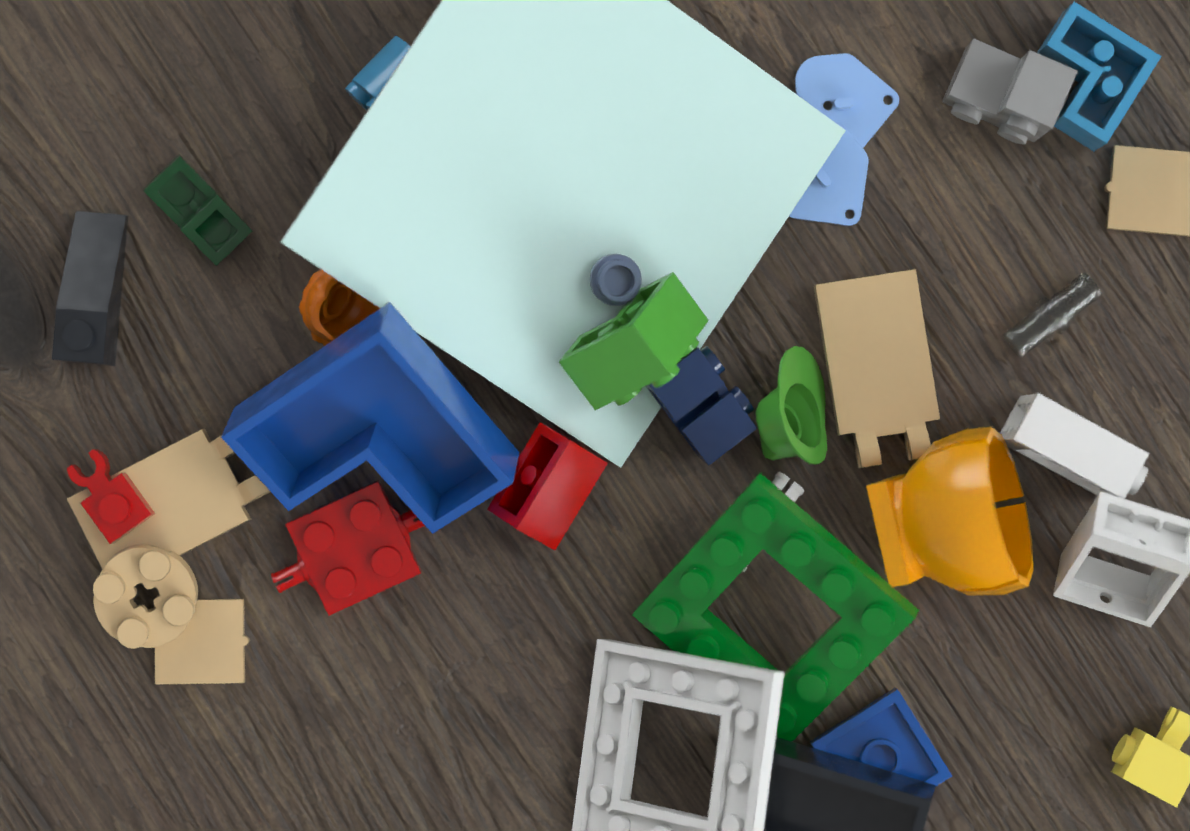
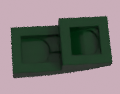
(197, 209)

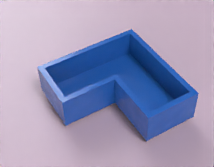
(378, 401)

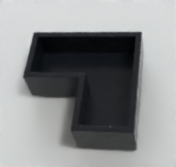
(839, 794)

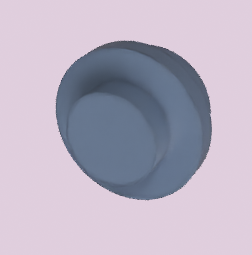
(615, 279)

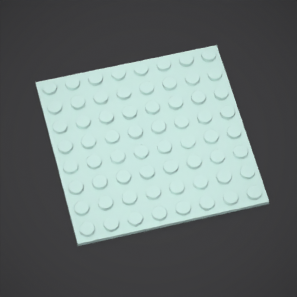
(532, 149)

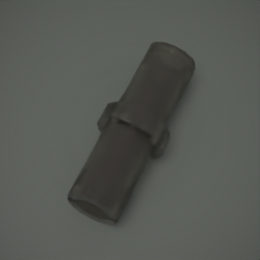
(1052, 315)

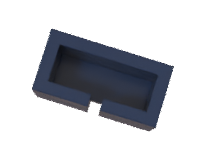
(703, 407)

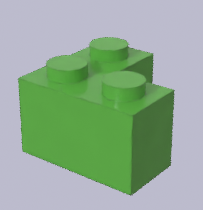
(636, 345)

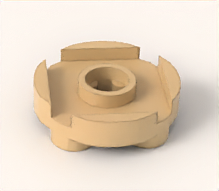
(134, 623)

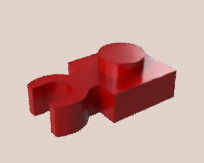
(114, 503)

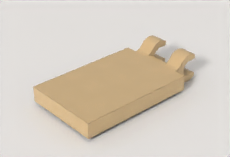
(878, 361)
(187, 490)

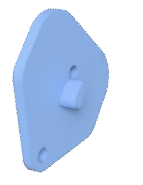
(850, 88)
(837, 185)

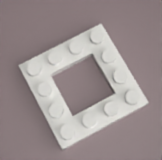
(635, 673)

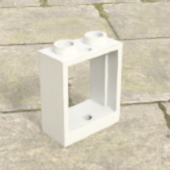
(1074, 447)
(1134, 533)

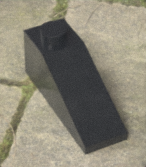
(91, 290)

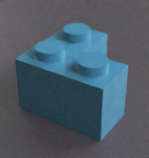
(1109, 73)

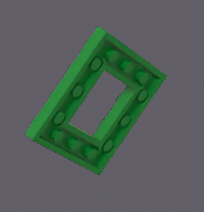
(769, 520)

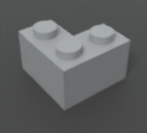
(1009, 91)

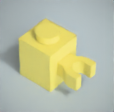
(1157, 762)

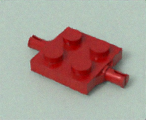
(351, 548)

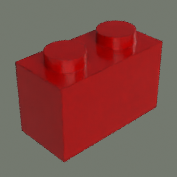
(548, 486)

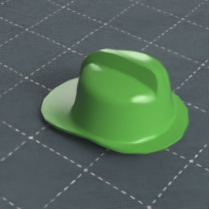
(794, 413)

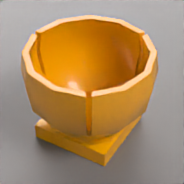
(945, 522)

